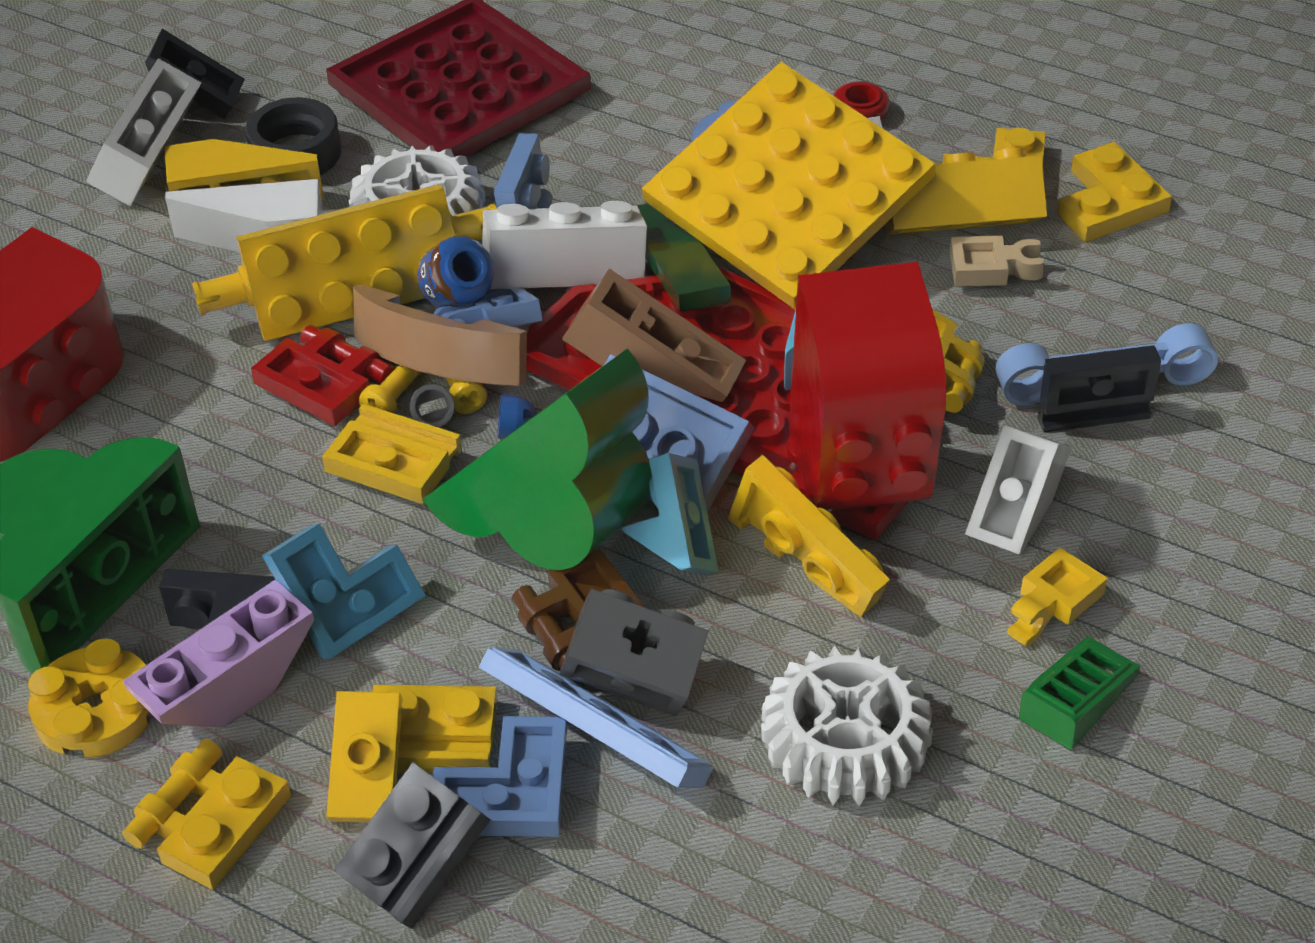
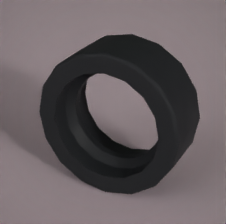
(297, 117)

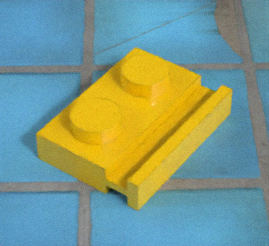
(392, 453)
(445, 725)

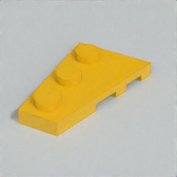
(795, 526)

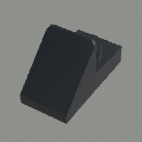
(218, 84)
(200, 597)

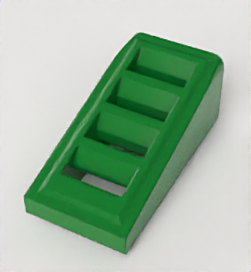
(1061, 721)

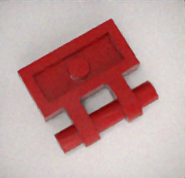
(312, 378)

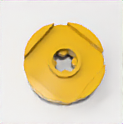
(72, 678)

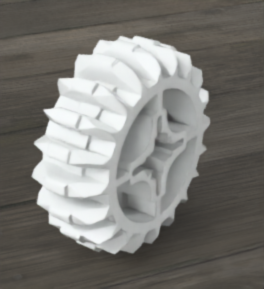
(418, 170)
(846, 746)

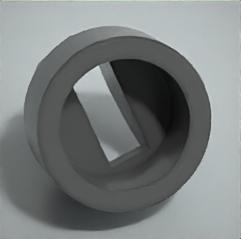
(429, 393)

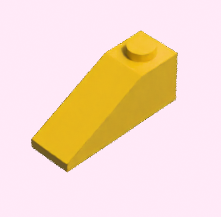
(229, 163)

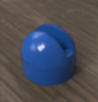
(511, 414)

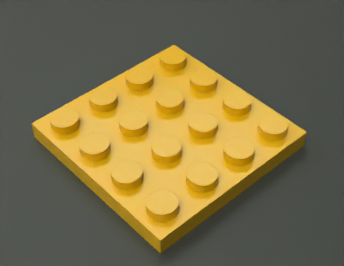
(788, 182)

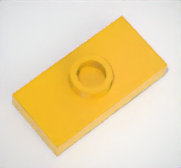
(363, 754)

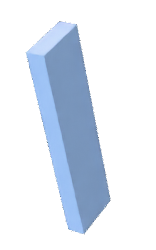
(597, 717)

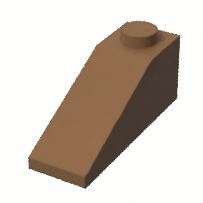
(661, 341)

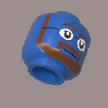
(455, 272)

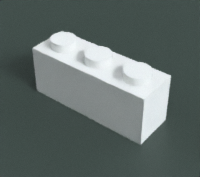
(143, 132)
(563, 244)

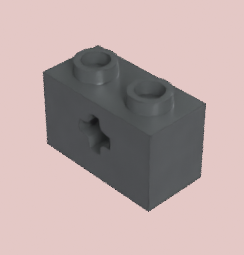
(602, 653)

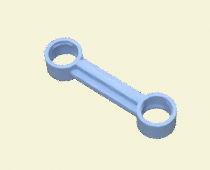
(1169, 346)

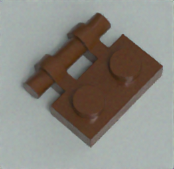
(567, 596)

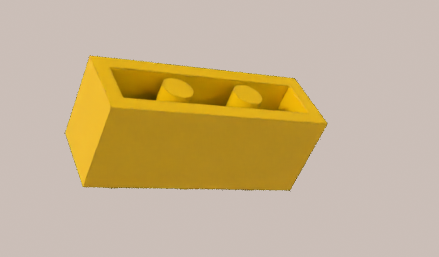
(976, 194)

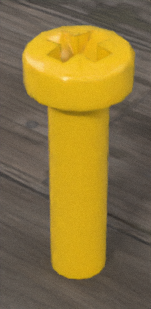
(385, 394)
(467, 395)

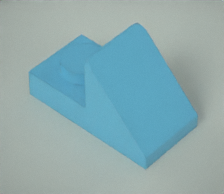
(682, 528)

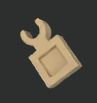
(988, 262)

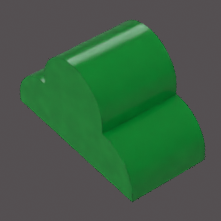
(560, 476)
(85, 537)

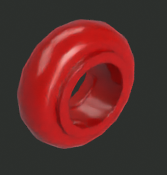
(864, 98)

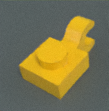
(1056, 588)

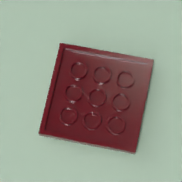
(459, 79)

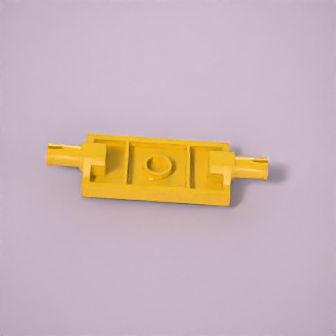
(309, 266)

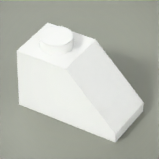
(1017, 488)

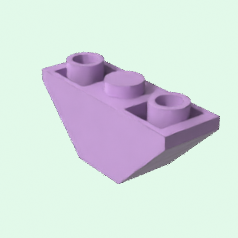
(226, 663)

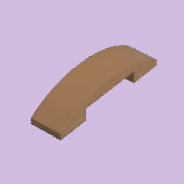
(436, 344)

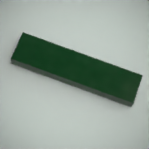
(682, 264)

